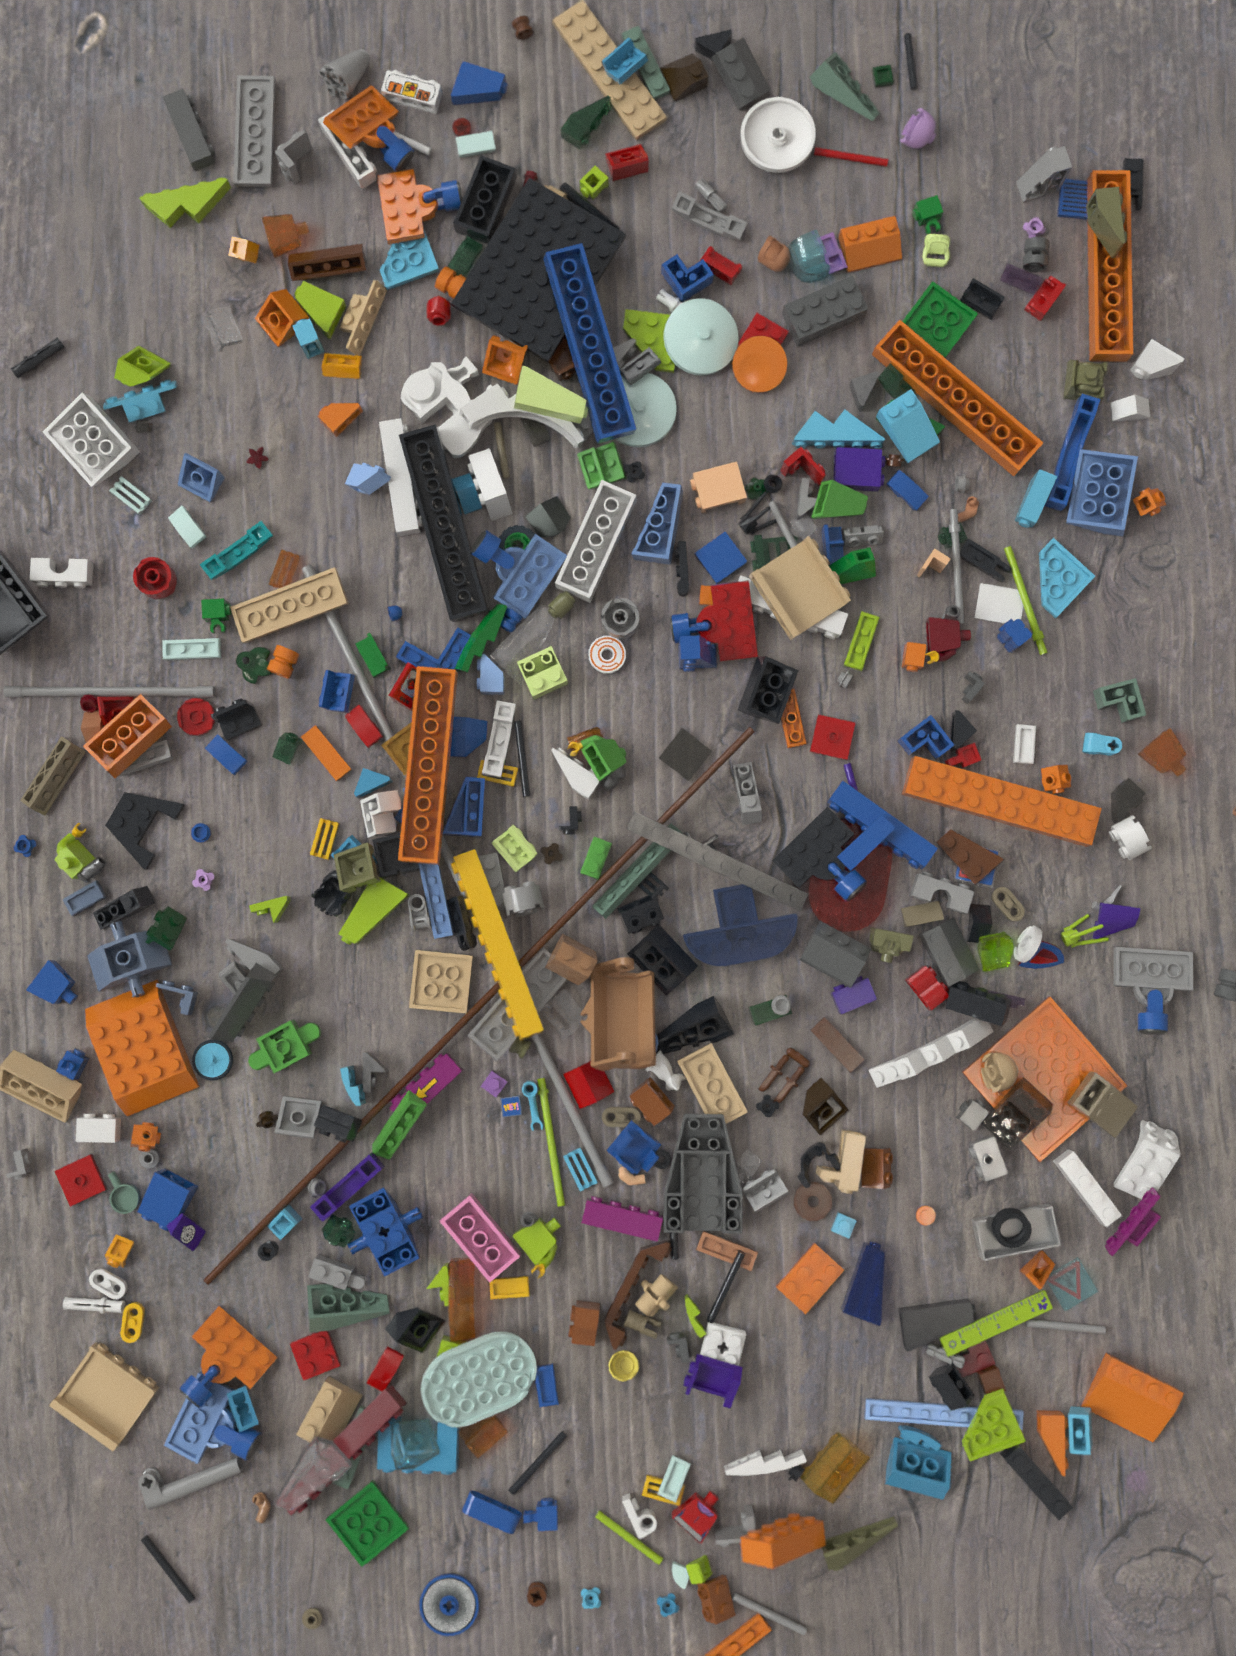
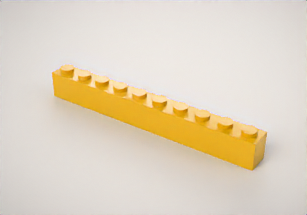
(497, 944)

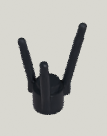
(748, 523)

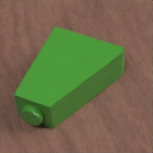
(838, 501)

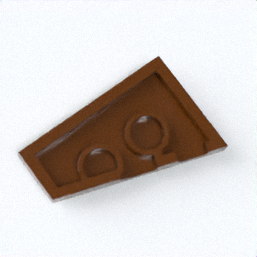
(969, 856)

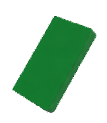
(372, 655)

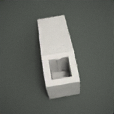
(579, 778)

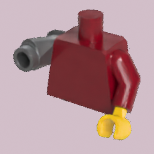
(945, 635)

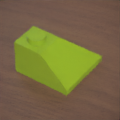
(139, 366)

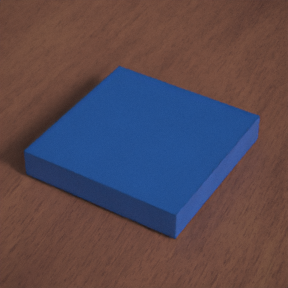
(720, 557)

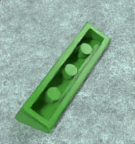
(398, 1125)

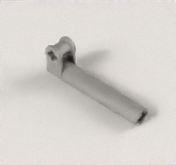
(158, 1494)

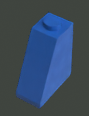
(477, 85)

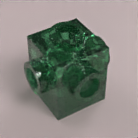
(338, 1231)

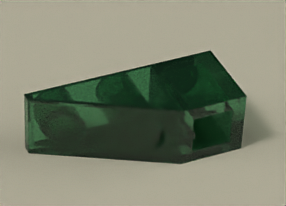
(582, 122)

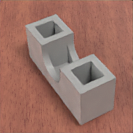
(958, 896)

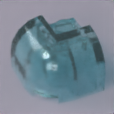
(809, 257)

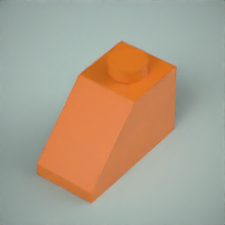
(339, 416)

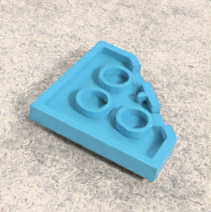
(408, 262)
(1060, 577)

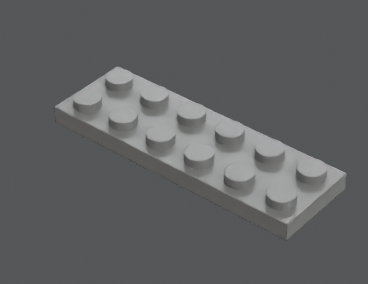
(254, 131)
(495, 1030)

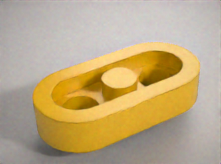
(132, 1321)

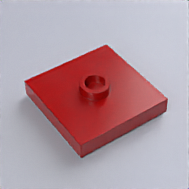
(832, 737)
(80, 1180)

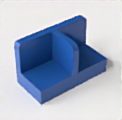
(832, 543)

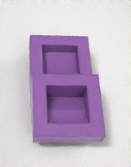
(834, 255)

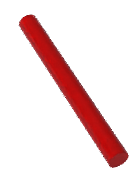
(850, 156)

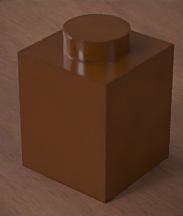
(991, 1379)

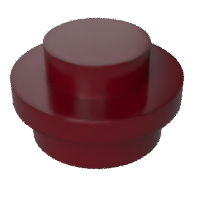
(89, 703)

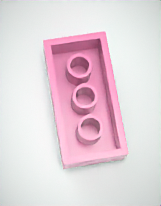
(480, 1237)

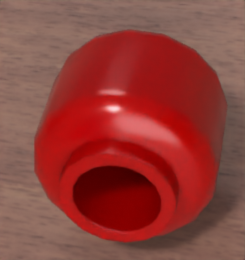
(438, 310)

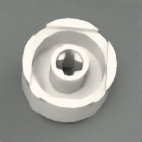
(1130, 838)

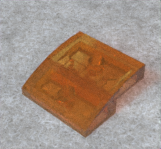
(482, 1434)

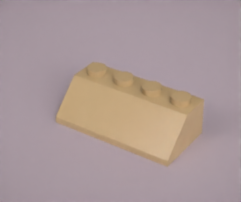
(39, 1085)

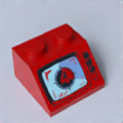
(404, 687)

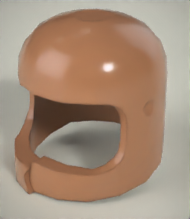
(776, 257)

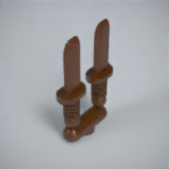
(791, 1082)

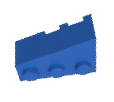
(696, 653)
(467, 811)

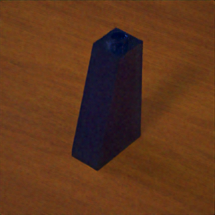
(866, 1285)

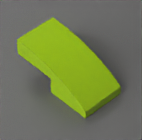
(693, 1311)

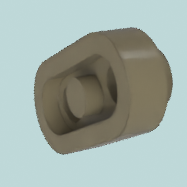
(1008, 903)
(620, 1116)

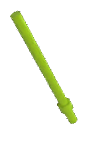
(1037, 635)

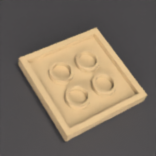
(441, 981)

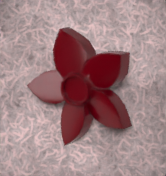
(256, 457)

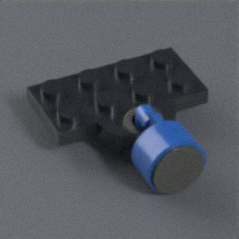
(816, 854)

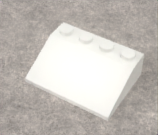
(90, 440)

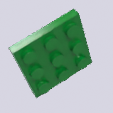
(939, 318)
(367, 1523)

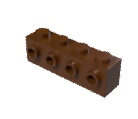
(327, 262)

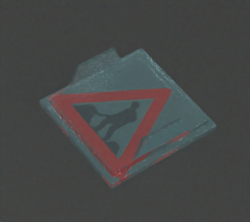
(1071, 1284)

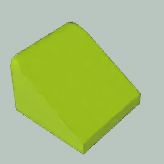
(699, 1570)

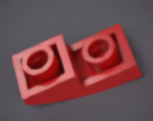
(363, 726)
(385, 1369)

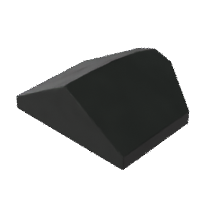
(549, 518)

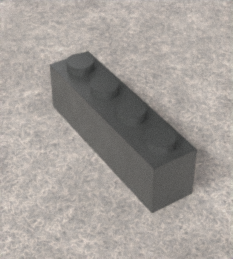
(187, 126)

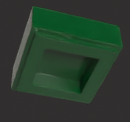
(882, 76)

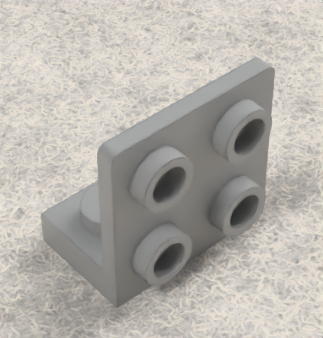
(727, 1535)

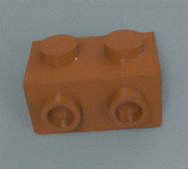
(877, 1168)
(716, 1600)

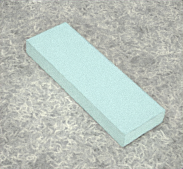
(191, 649)

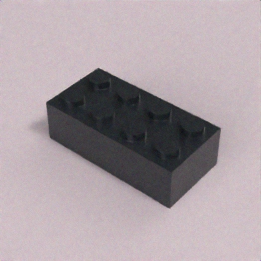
(485, 199)

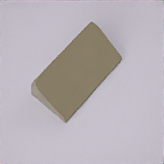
(922, 914)

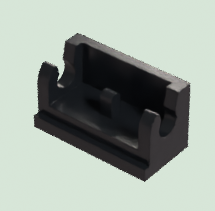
(982, 299)

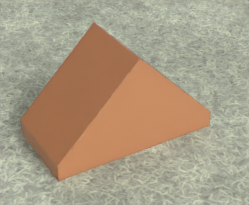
(91, 724)

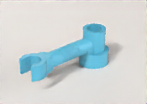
(532, 1102)

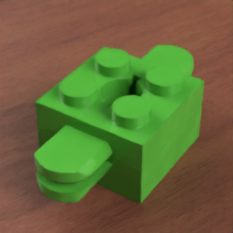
(284, 1046)

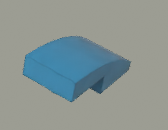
(914, 1435)

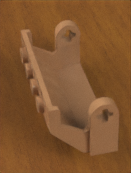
(621, 1016)

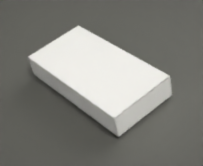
(1024, 744)

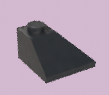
(414, 1328)

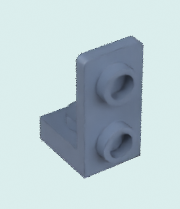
(188, 1002)

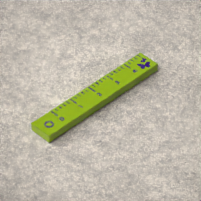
(995, 1323)

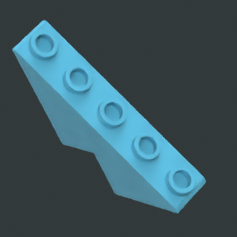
(844, 432)

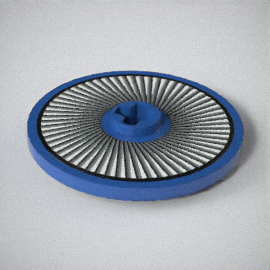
(434, 1607)

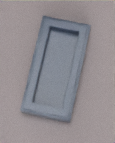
(84, 898)

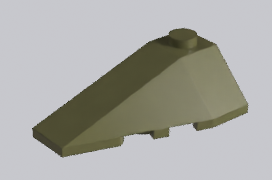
(847, 1546)

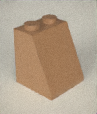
(572, 960)

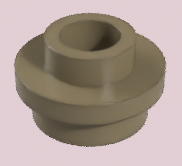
(314, 1613)

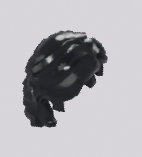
(329, 896)

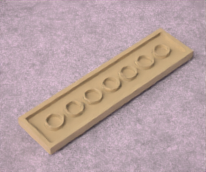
(591, 46)

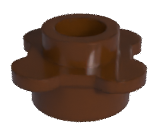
(894, 460)

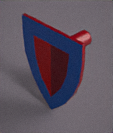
(1045, 956)

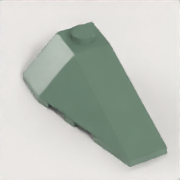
(834, 80)
(336, 1307)

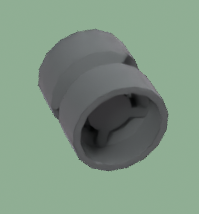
(1036, 254)
(1227, 986)

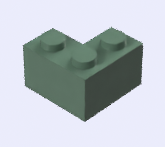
(1125, 696)

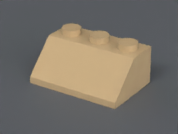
(329, 1411)

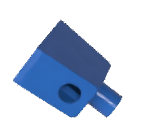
(53, 984)

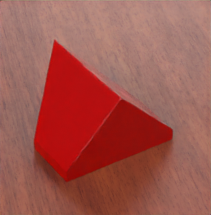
(111, 707)

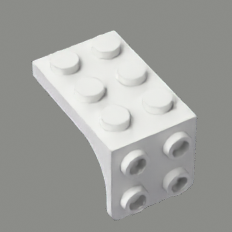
(1150, 1161)

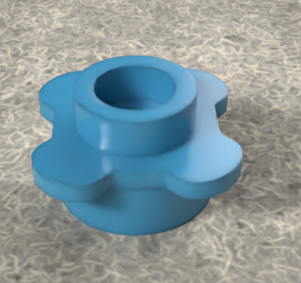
(673, 1608)

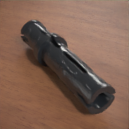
(37, 357)

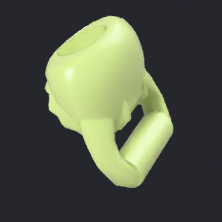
(936, 245)

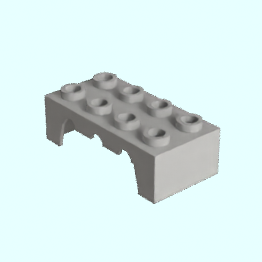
(1043, 1233)

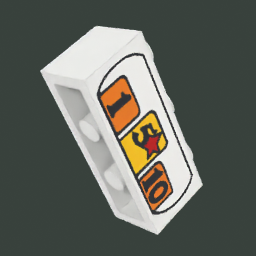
(412, 91)

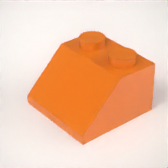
(278, 316)

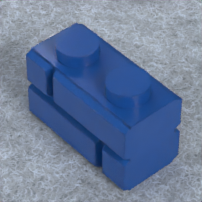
(1013, 634)

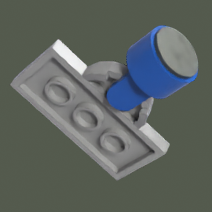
(1153, 979)

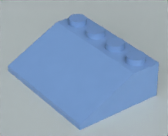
(1102, 491)

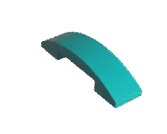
(237, 552)

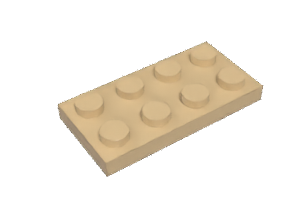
(712, 1083)

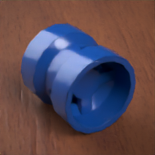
(510, 620)

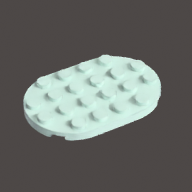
(478, 1379)

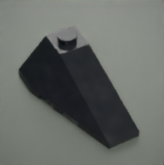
(699, 1024)

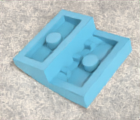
(354, 1091)

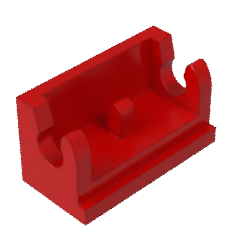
(721, 266)
(1045, 297)

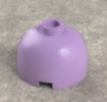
(919, 130)

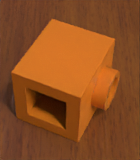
(913, 656)

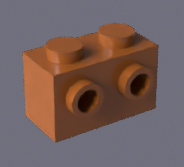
(651, 1101)

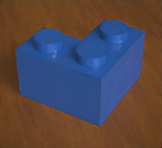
(686, 281)
(927, 734)

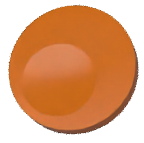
(759, 364)

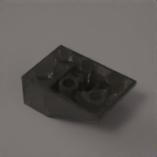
(1018, 1113)

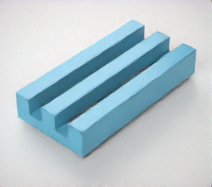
(587, 1184)

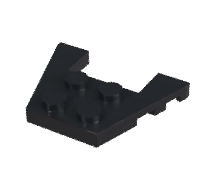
(133, 818)

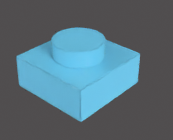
(843, 1225)

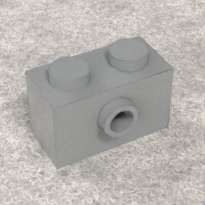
(987, 1157)

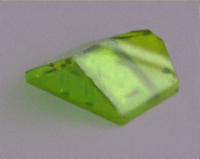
(995, 951)

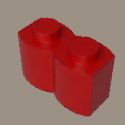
(927, 987)

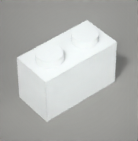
(98, 1129)

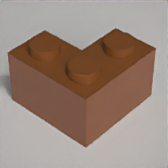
(585, 1320)

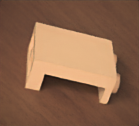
(718, 486)

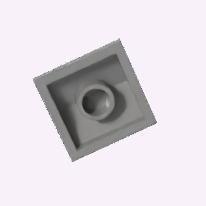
(297, 1117)

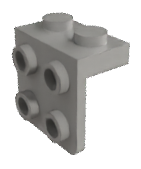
(290, 152)

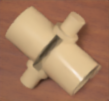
(656, 1295)

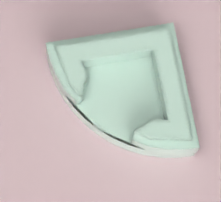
(680, 1574)

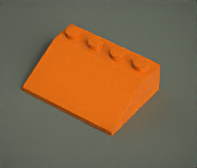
(1132, 1398)

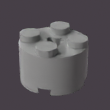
(617, 608)
(523, 899)

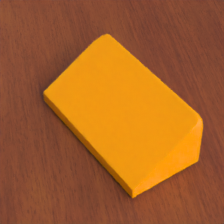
(341, 366)

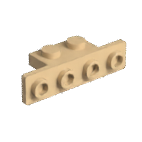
(361, 316)

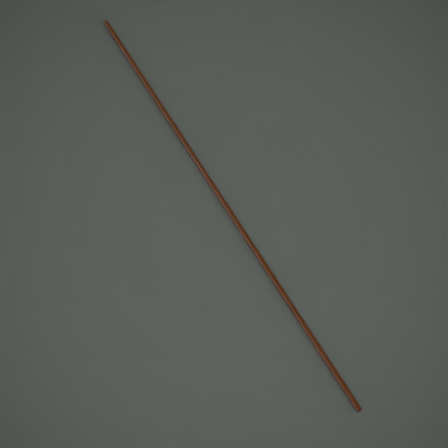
(476, 1008)

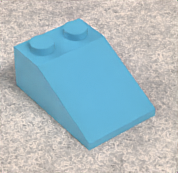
(908, 426)

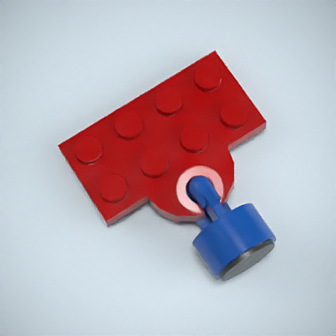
(724, 622)

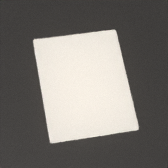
(998, 604)

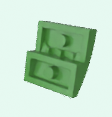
(601, 464)

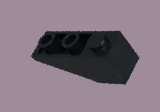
(124, 907)

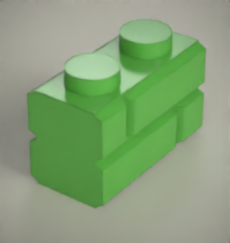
(596, 858)

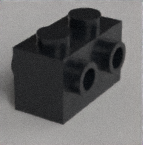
(640, 914)

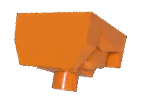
(504, 360)

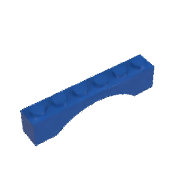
(1075, 437)

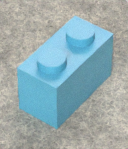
(308, 338)
(1080, 1430)

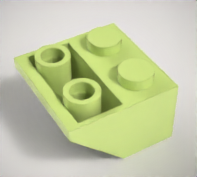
(542, 672)

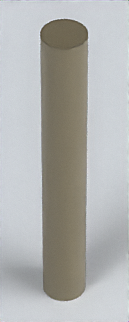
(501, 450)

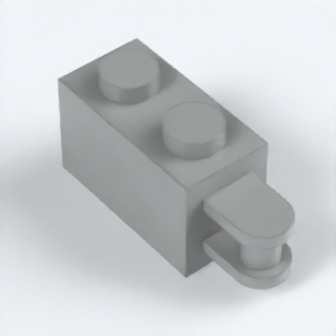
(336, 1273)

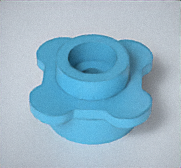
(595, 1602)

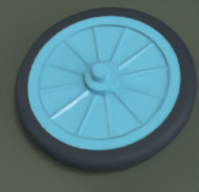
(212, 1060)

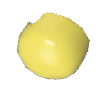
(623, 1365)

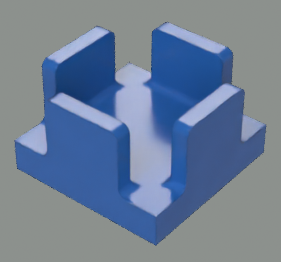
(635, 1149)

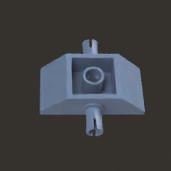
(109, 960)

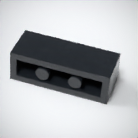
(979, 1003)

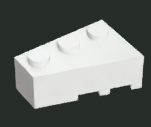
(490, 484)

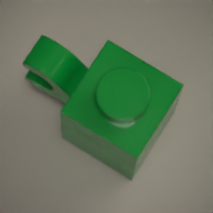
(928, 212)
(216, 611)

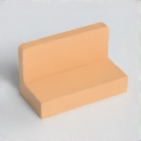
(936, 561)

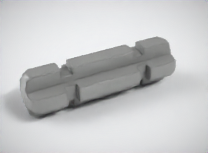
(958, 1360)

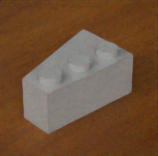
(1045, 175)

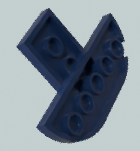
(740, 933)

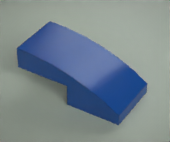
(907, 489)
(226, 754)

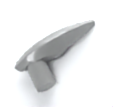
(1095, 905)

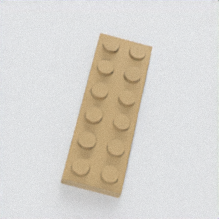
(289, 605)

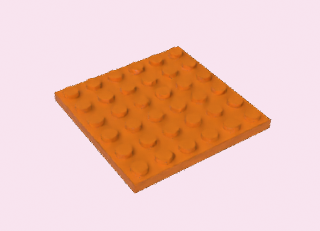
(1055, 1061)

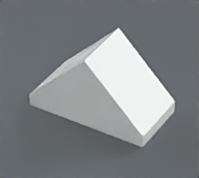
(1130, 408)

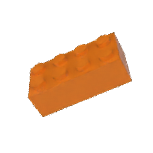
(127, 736)
(782, 1541)

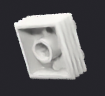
(719, 1333)

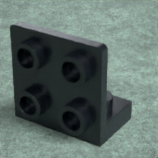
(237, 718)

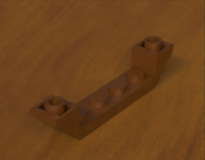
(658, 1251)

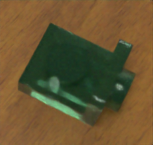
(945, 537)
(286, 747)

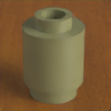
(561, 605)

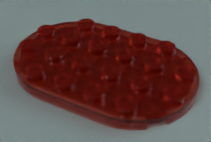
(868, 904)

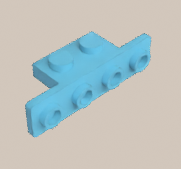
(143, 403)

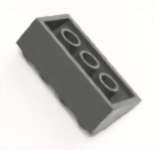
(243, 1003)

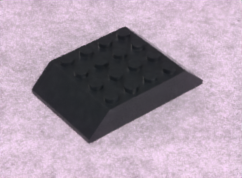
(18, 606)

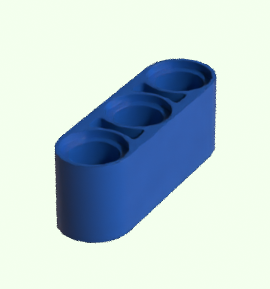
(491, 1512)

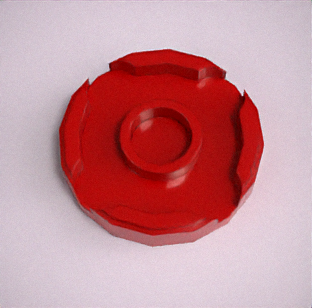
(195, 717)

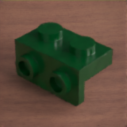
(166, 928)

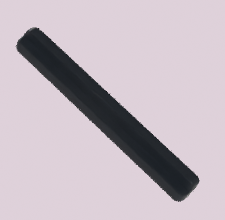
(580, 201)

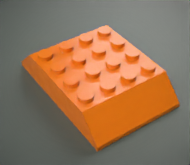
(140, 1049)

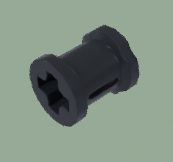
(268, 1244)

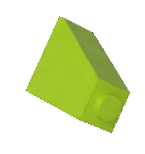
(321, 307)

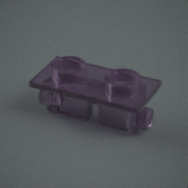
(1020, 279)

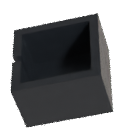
(387, 857)

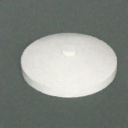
(777, 134)

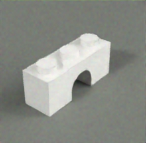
(78, 573)

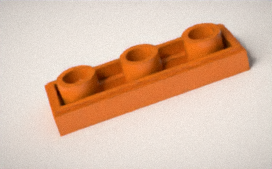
(793, 730)

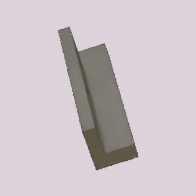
(53, 776)

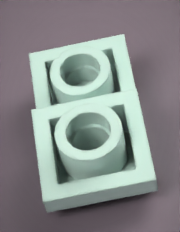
(187, 527)

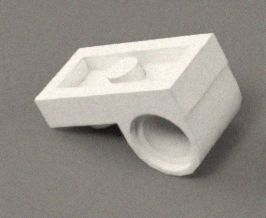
(631, 1506)

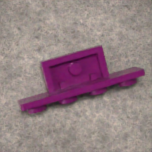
(1137, 1224)

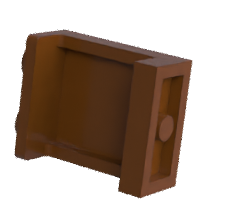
(562, 362)

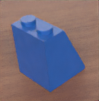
(166, 1198)

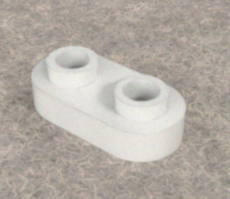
(107, 1286)

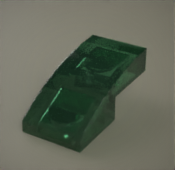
(465, 255)
(893, 383)

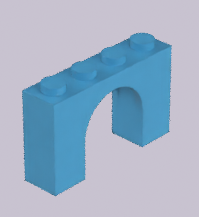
(445, 1462)

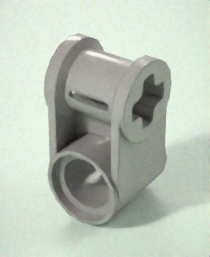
(419, 914)

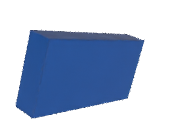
(546, 1385)

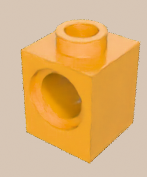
(244, 250)

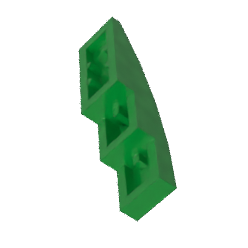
(485, 631)

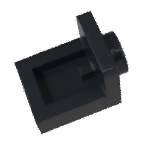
(575, 817)

